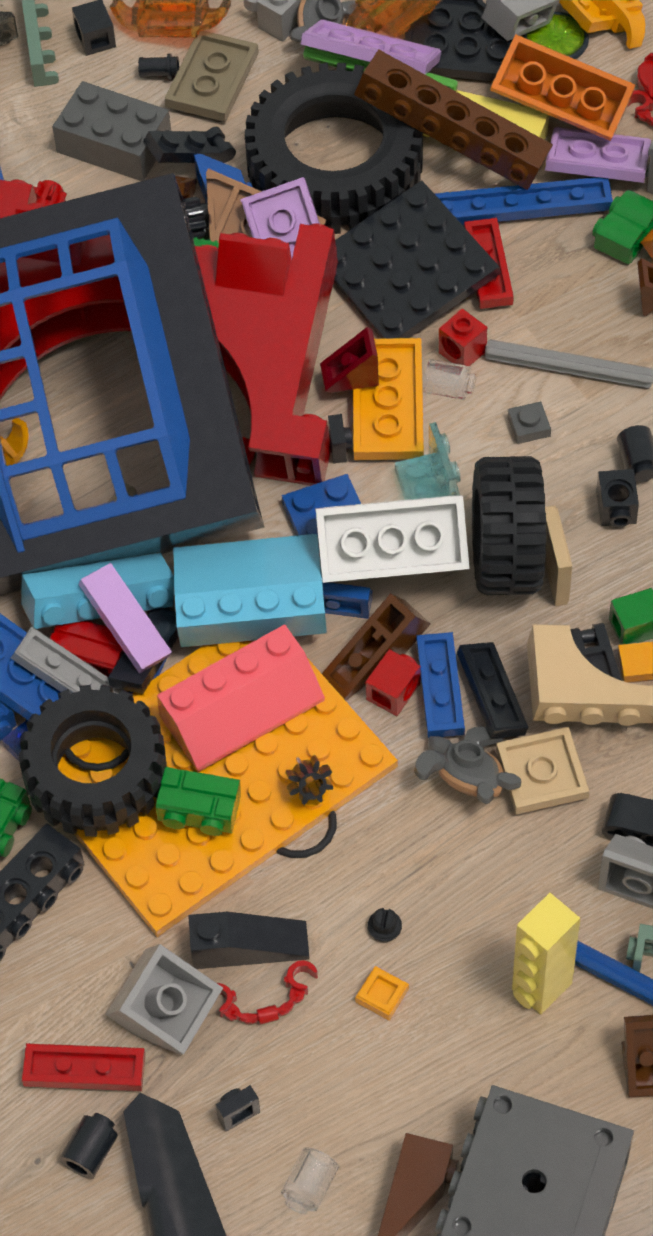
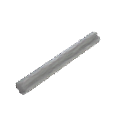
(569, 363)

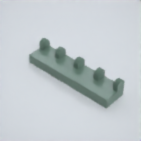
(34, 37)

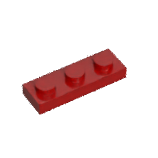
(499, 290)
(83, 1067)

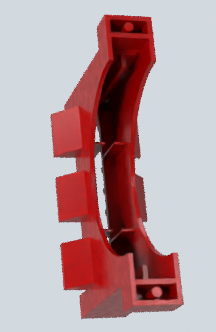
(263, 311)

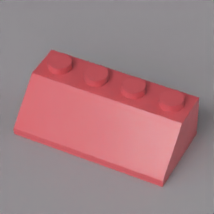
(240, 698)

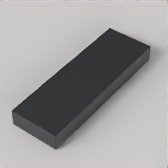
(125, 675)
(492, 690)

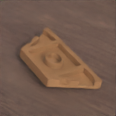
(225, 206)

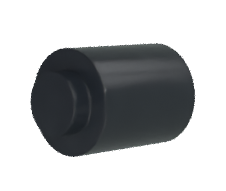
(637, 451)
(89, 1145)

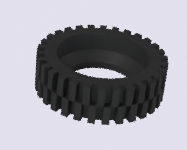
(338, 195)

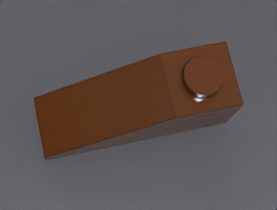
(389, 627)
(417, 1183)

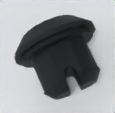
(384, 925)

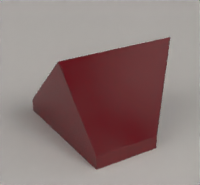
(352, 364)

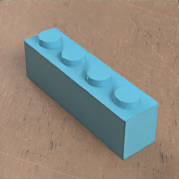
(57, 599)

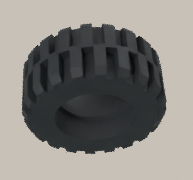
(508, 525)
(84, 717)

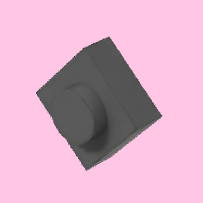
(529, 422)

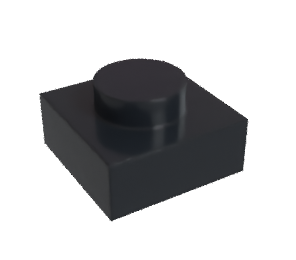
(339, 437)
(237, 1107)

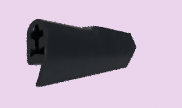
(169, 1172)

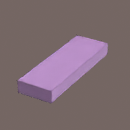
(125, 618)

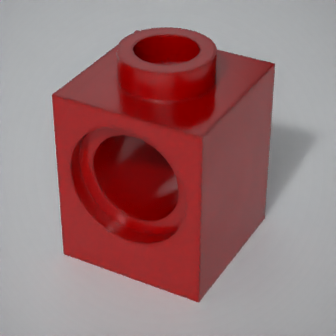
(462, 339)
(393, 682)

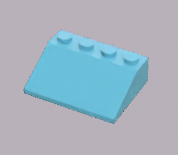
(248, 589)

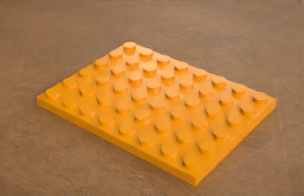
(178, 870)

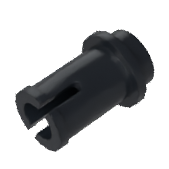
(158, 66)

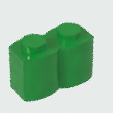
(624, 227)

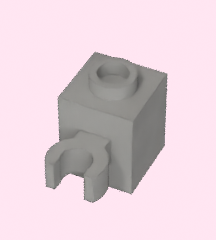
(275, 16)

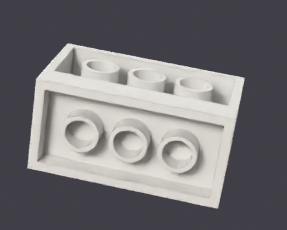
(392, 538)

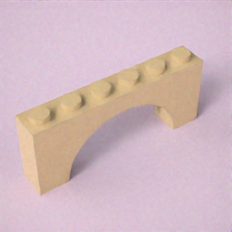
(574, 690)

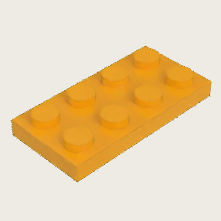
(391, 414)

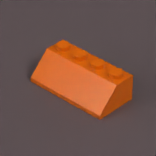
(563, 87)

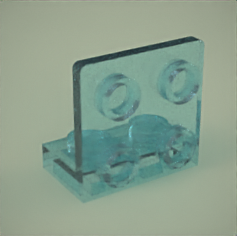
(432, 473)

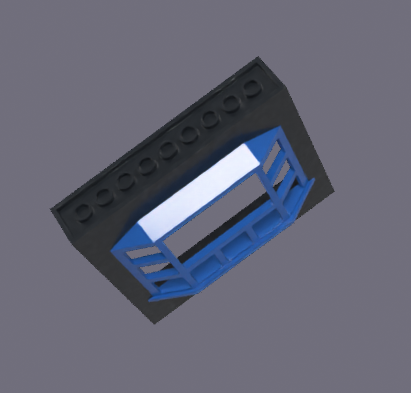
(183, 379)

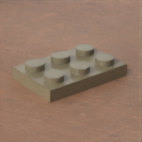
(211, 75)

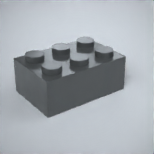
(109, 130)

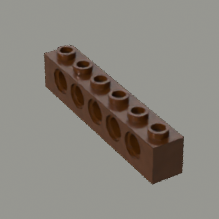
(452, 119)

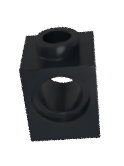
(94, 27)
(617, 486)

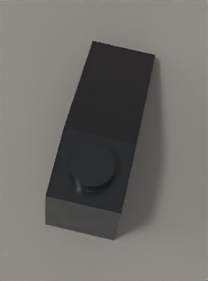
(245, 939)

